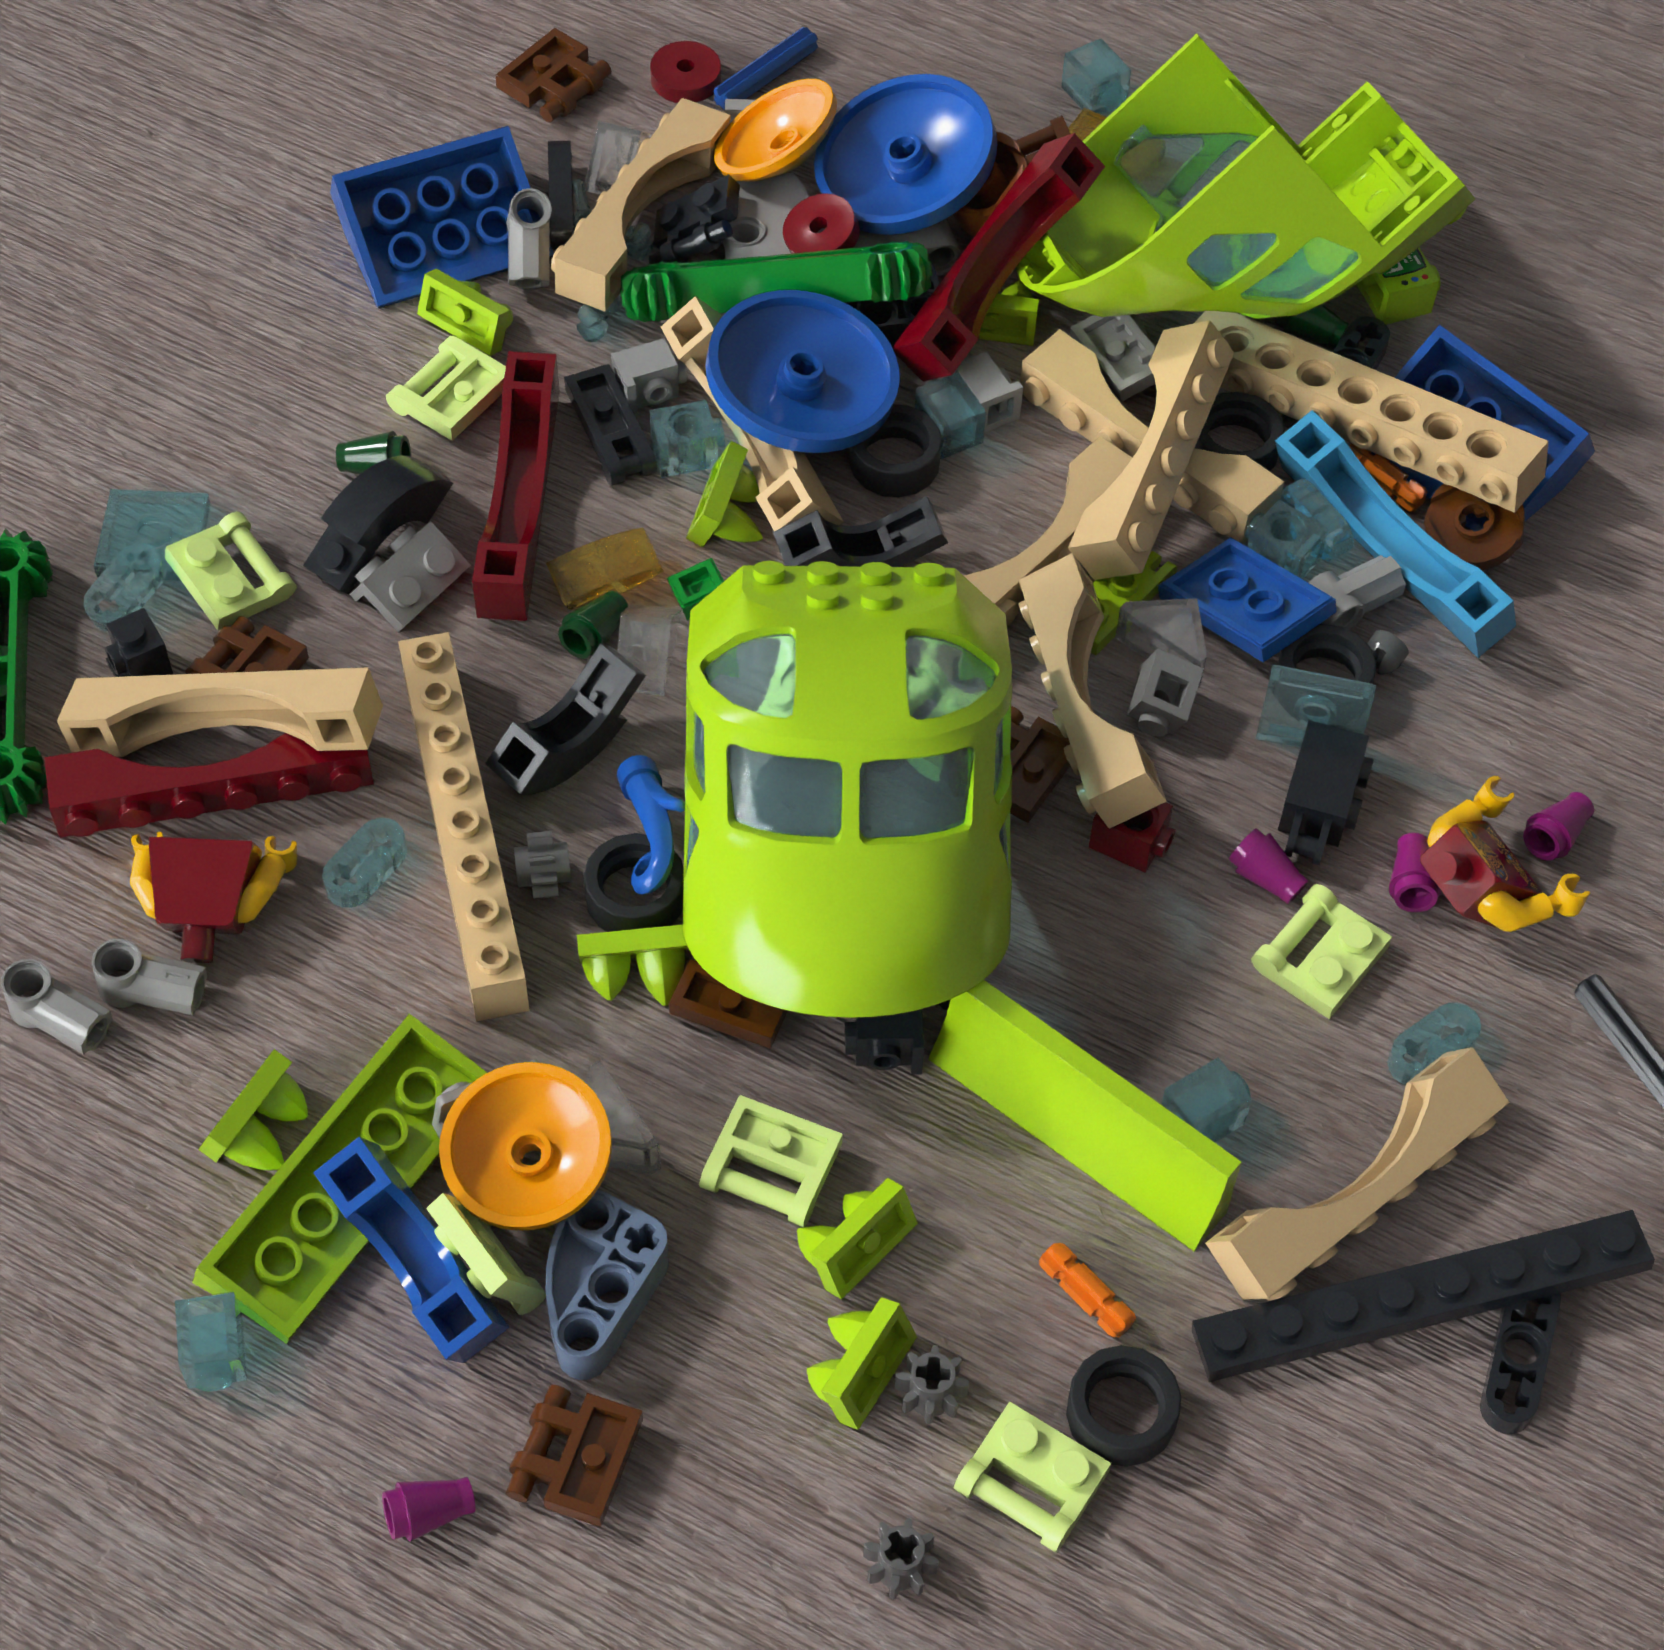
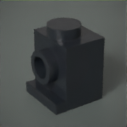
(136, 647)
(887, 1041)

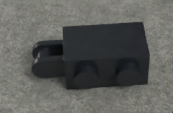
(1323, 789)

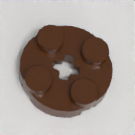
(1481, 548)

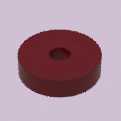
(685, 71)
(816, 213)

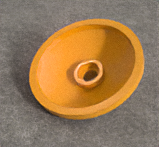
(776, 131)
(521, 1112)

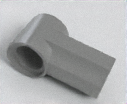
(528, 241)
(1361, 589)
(151, 978)
(55, 1008)

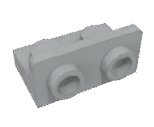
(1120, 350)

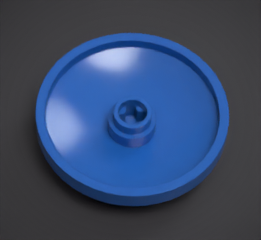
(908, 152)
(802, 371)

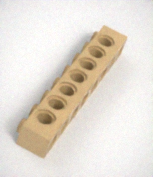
(1383, 412)
(464, 828)

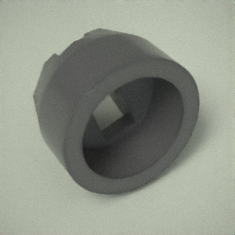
(1387, 651)

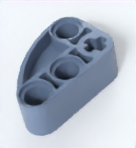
(593, 1262)

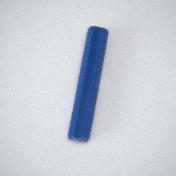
(767, 67)

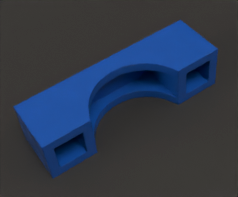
(402, 1231)

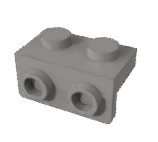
(412, 576)

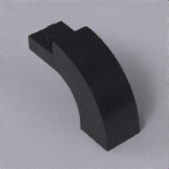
(369, 511)
(890, 540)
(573, 732)

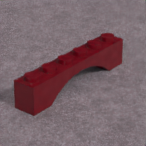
(956, 310)
(512, 530)
(102, 792)

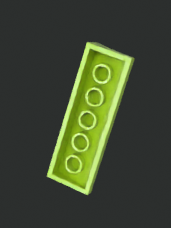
(1086, 1113)
(292, 1235)

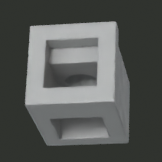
(648, 373)
(992, 389)
(1164, 693)

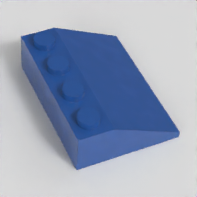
(432, 212)
(1467, 378)

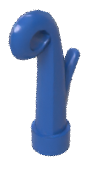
(643, 787)

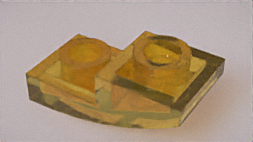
(605, 564)

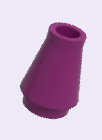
(1555, 829)
(1268, 866)
(1410, 882)
(426, 1505)

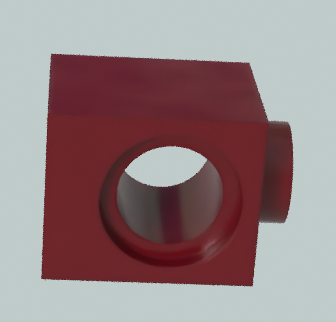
(1134, 846)

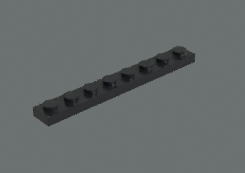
(1421, 1295)

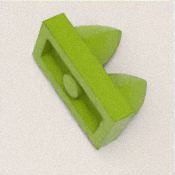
(464, 311)
(1011, 316)
(715, 512)
(657, 952)
(242, 1134)
(870, 1231)
(874, 1347)

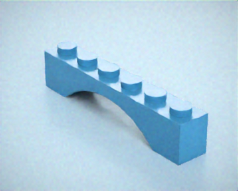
(1444, 583)

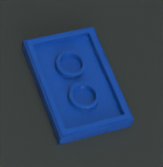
(1249, 599)

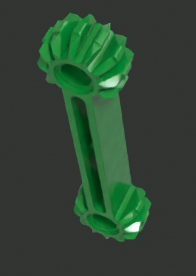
(849, 275)
(23, 575)

